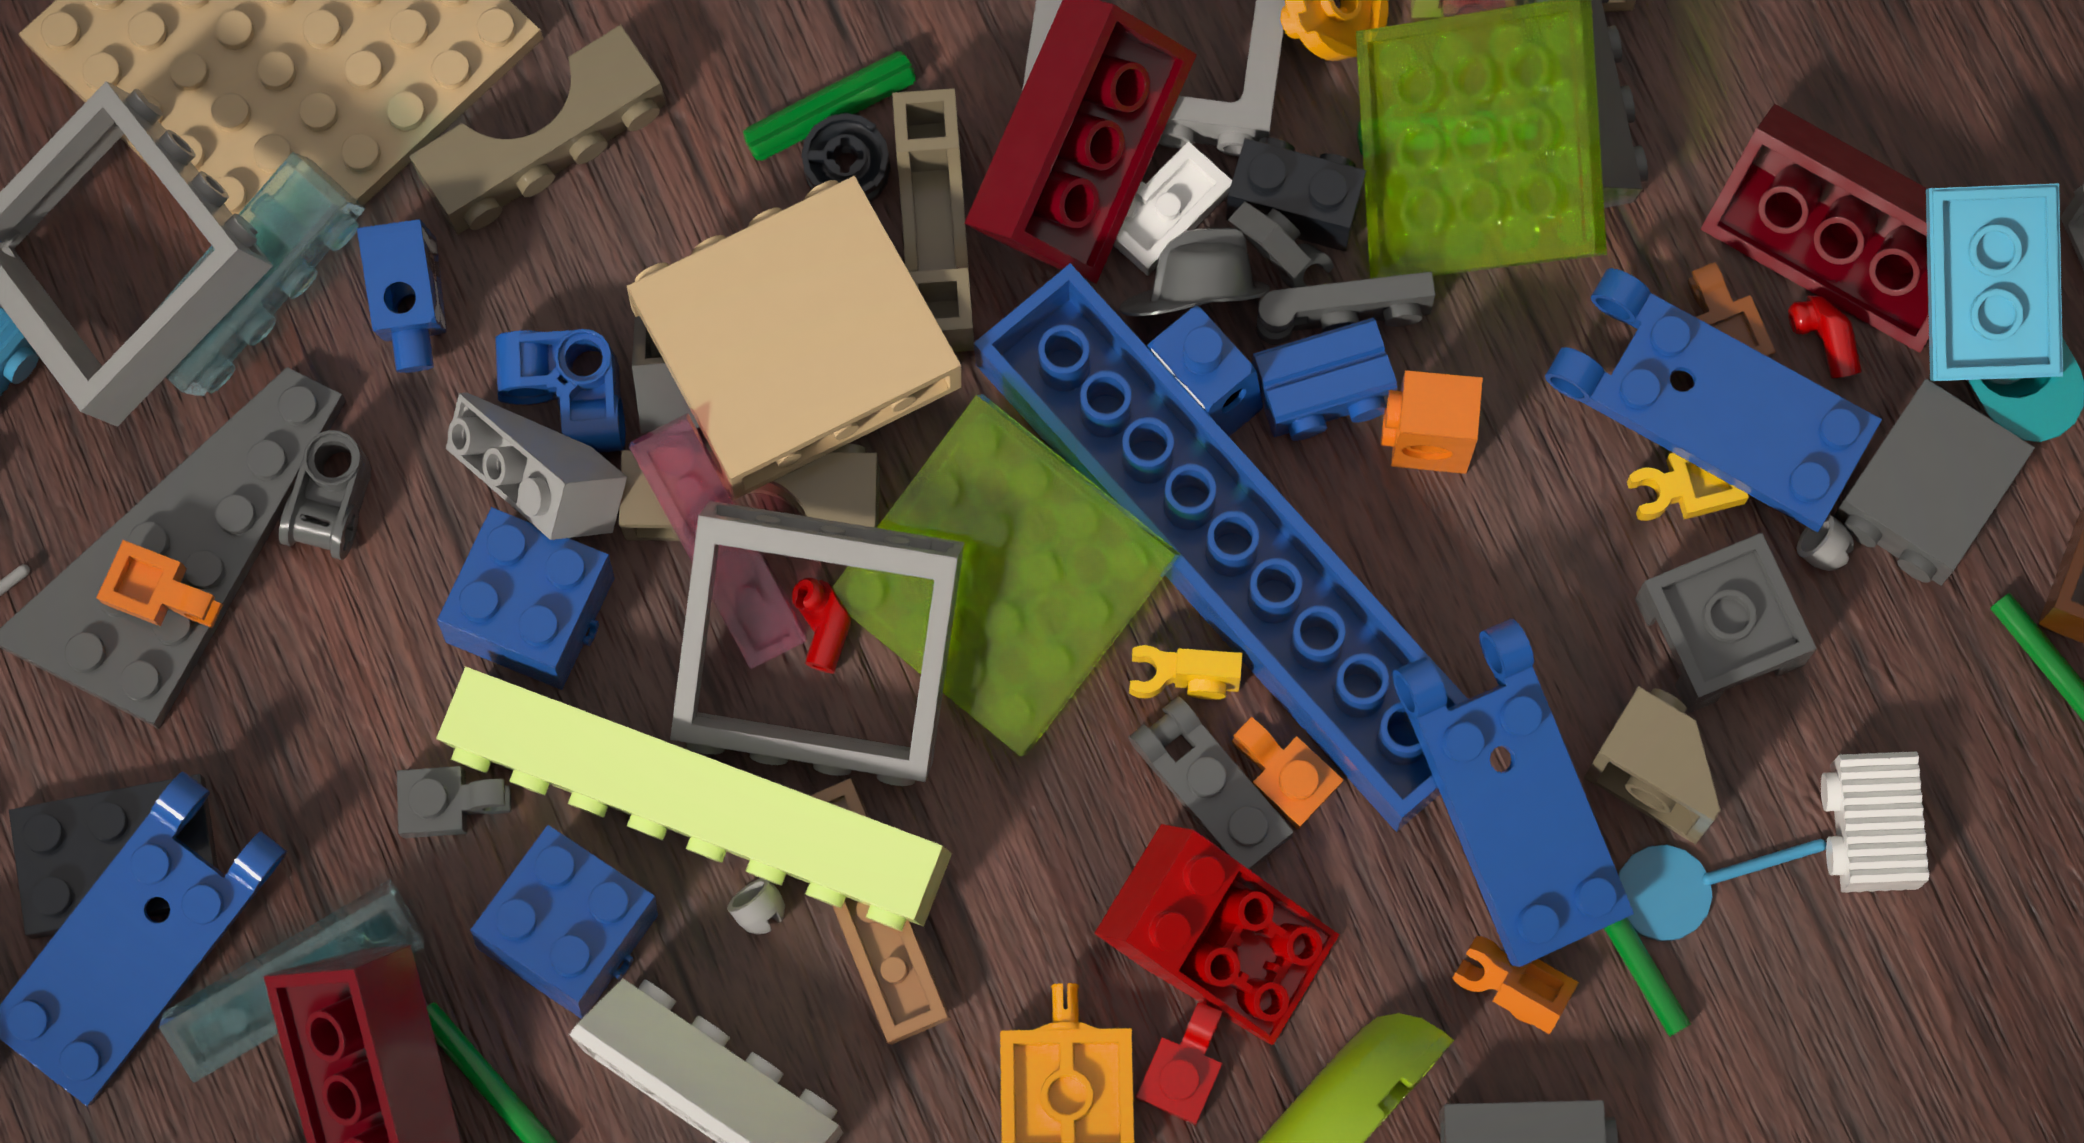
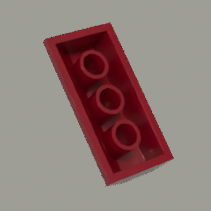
(1081, 136)
(1830, 223)
(362, 1049)

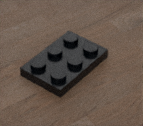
(73, 840)

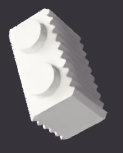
(1876, 822)

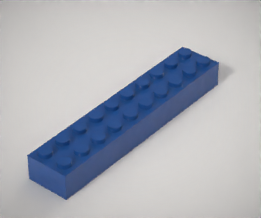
(1242, 546)

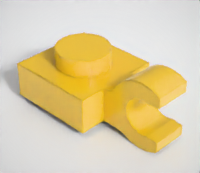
(1201, 671)

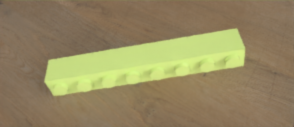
(695, 797)

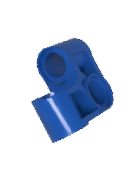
(538, 369)

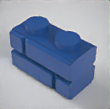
(1325, 380)

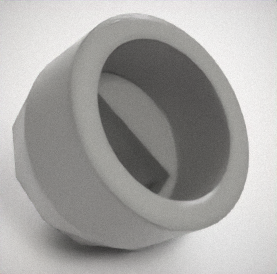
(1828, 547)
(756, 905)

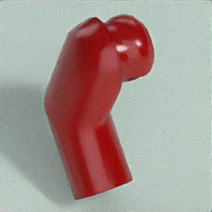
(1831, 327)
(827, 620)

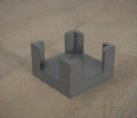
(1726, 620)

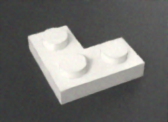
(1171, 204)

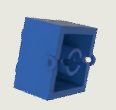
(526, 599)
(565, 922)

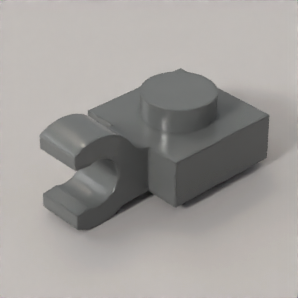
(1274, 239)
(439, 801)

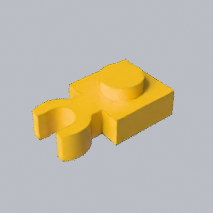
(1687, 484)

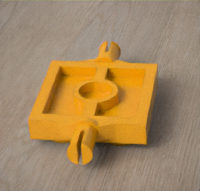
(1066, 1080)

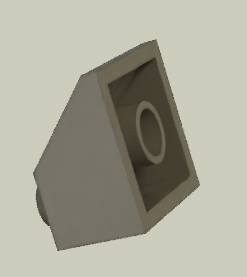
(1658, 764)

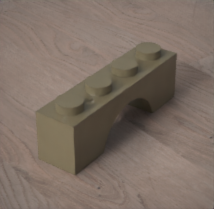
(480, 174)
(934, 208)
(833, 488)

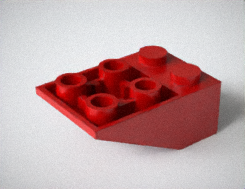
(1217, 931)

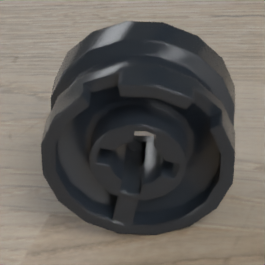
(849, 135)

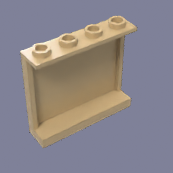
(795, 334)

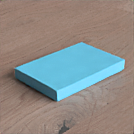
(1994, 282)

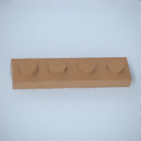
(886, 958)

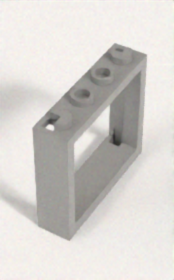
(191, 310)
(835, 544)

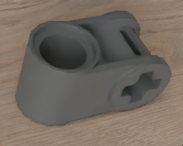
(324, 508)

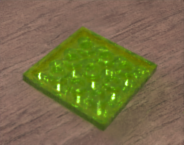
(1481, 140)
(1042, 575)

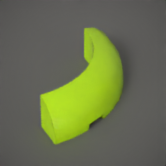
(1362, 1082)

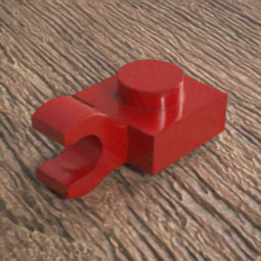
(1182, 1074)

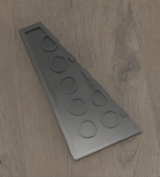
(207, 516)

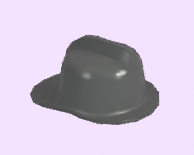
(1199, 270)

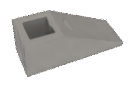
(538, 471)

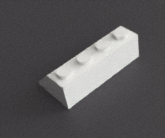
(695, 1073)

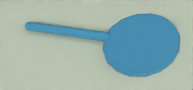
(1674, 891)

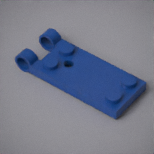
(1739, 421)
(1523, 826)
(113, 966)

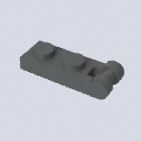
(1394, 299)
(1212, 786)

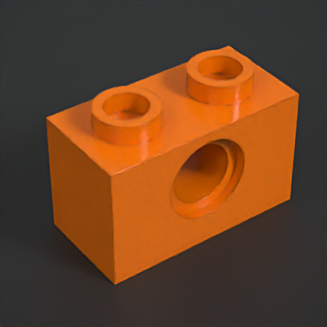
(1433, 421)

